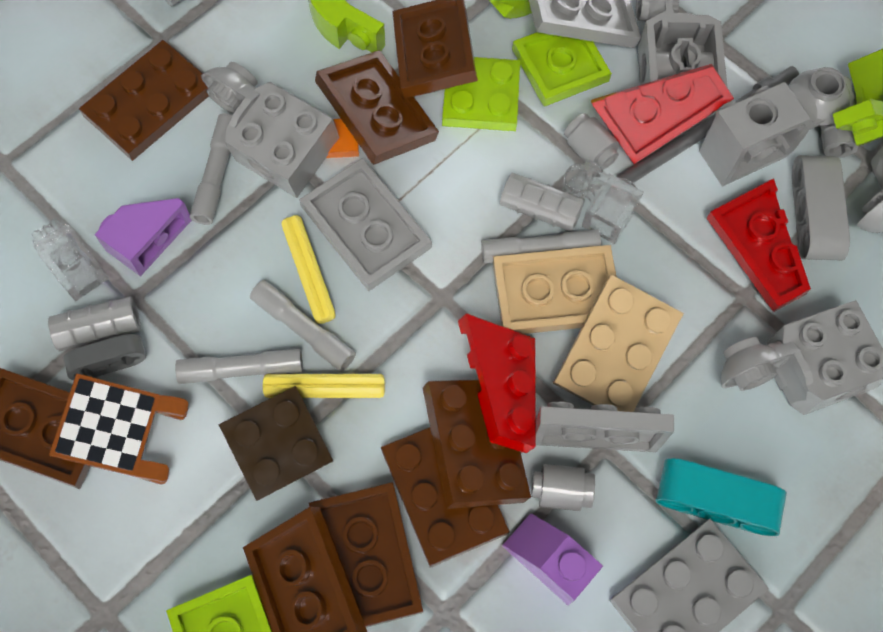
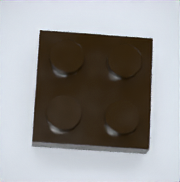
(275, 443)

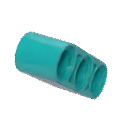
(721, 497)

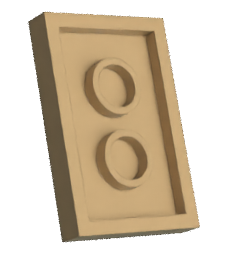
(550, 287)
(618, 346)

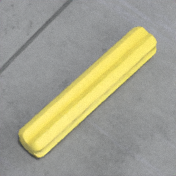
(308, 269)
(326, 385)

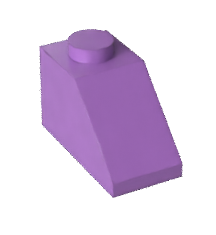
(142, 231)
(553, 557)

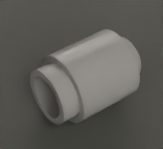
(592, 140)
(563, 487)

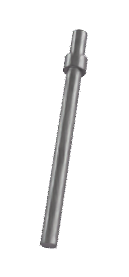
(695, 134)

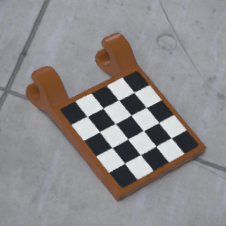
(110, 425)

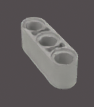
(820, 208)

